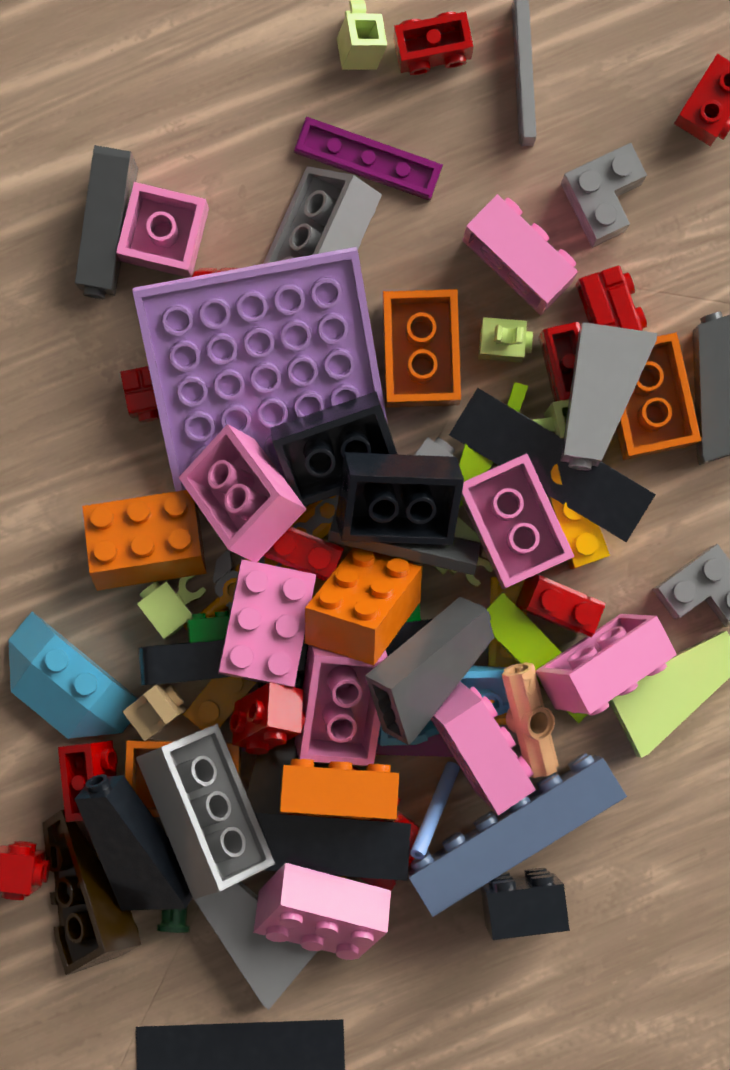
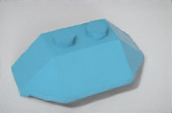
(65, 683)

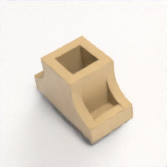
(155, 710)

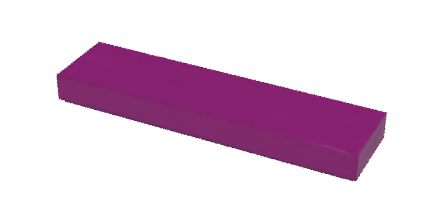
(368, 158)

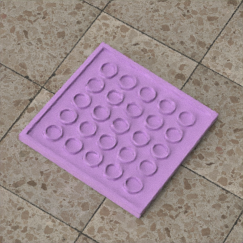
(255, 349)

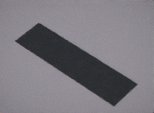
(595, 494)
(338, 845)
(243, 1046)

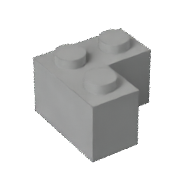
(594, 192)
(699, 580)

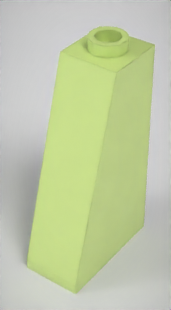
(673, 694)

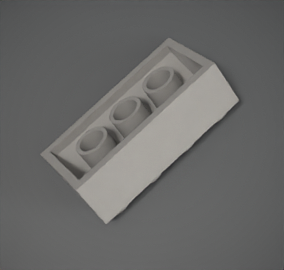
(324, 215)
(205, 811)

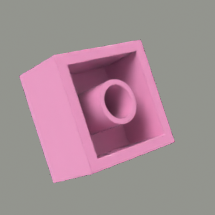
(162, 230)

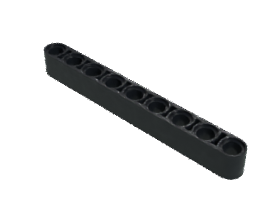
(201, 659)

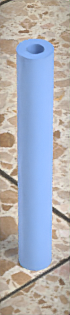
(434, 810)

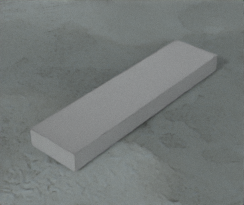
(524, 72)

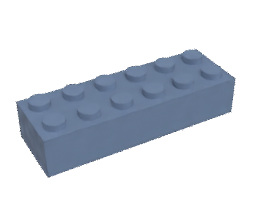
(515, 834)

